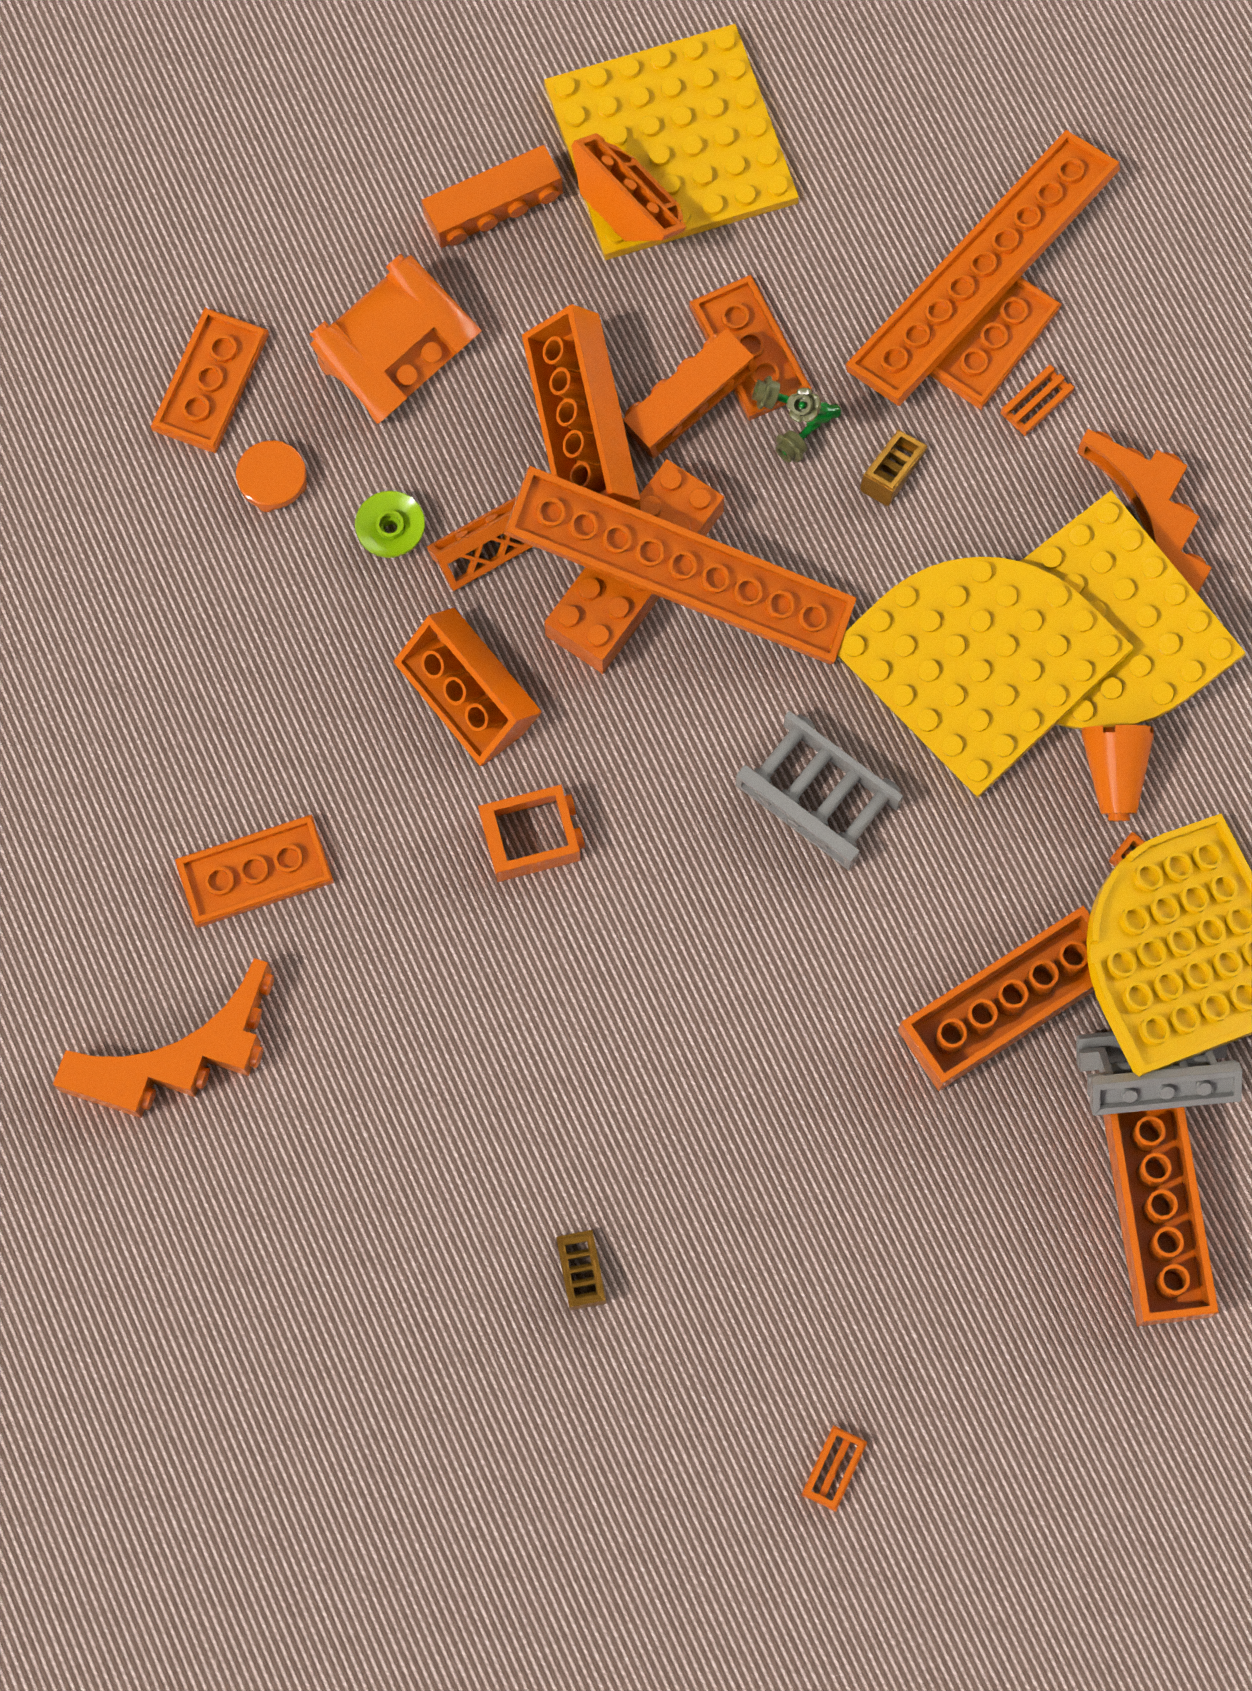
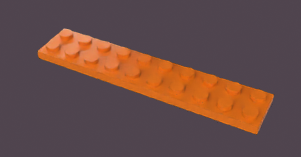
(982, 267)
(679, 565)

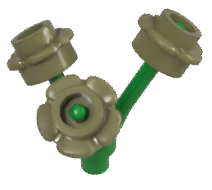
(803, 407)

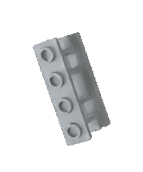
(1184, 1084)

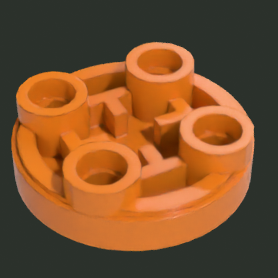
(271, 475)

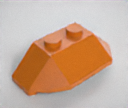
(624, 192)

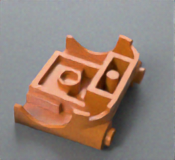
(393, 337)

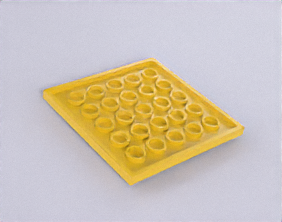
(690, 121)

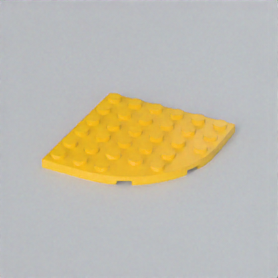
(1150, 604)
(981, 659)
(1175, 946)

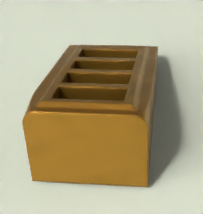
(880, 484)
(587, 1299)

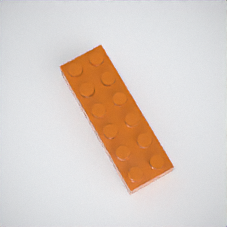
(580, 404)
(602, 612)
(1002, 1002)
(1160, 1216)

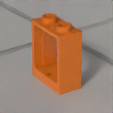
(537, 862)

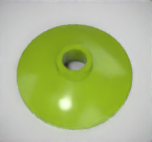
(388, 509)

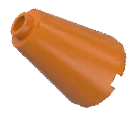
(1118, 766)

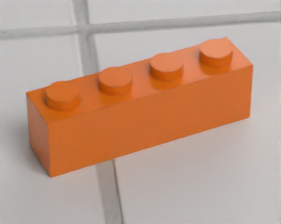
(492, 197)
(689, 392)

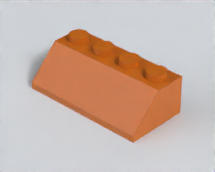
(466, 685)

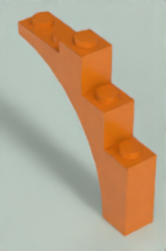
(1149, 489)
(223, 1041)

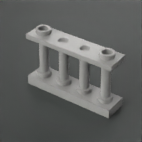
(814, 824)

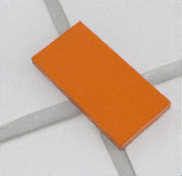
(749, 319)
(996, 343)
(210, 380)
(254, 871)

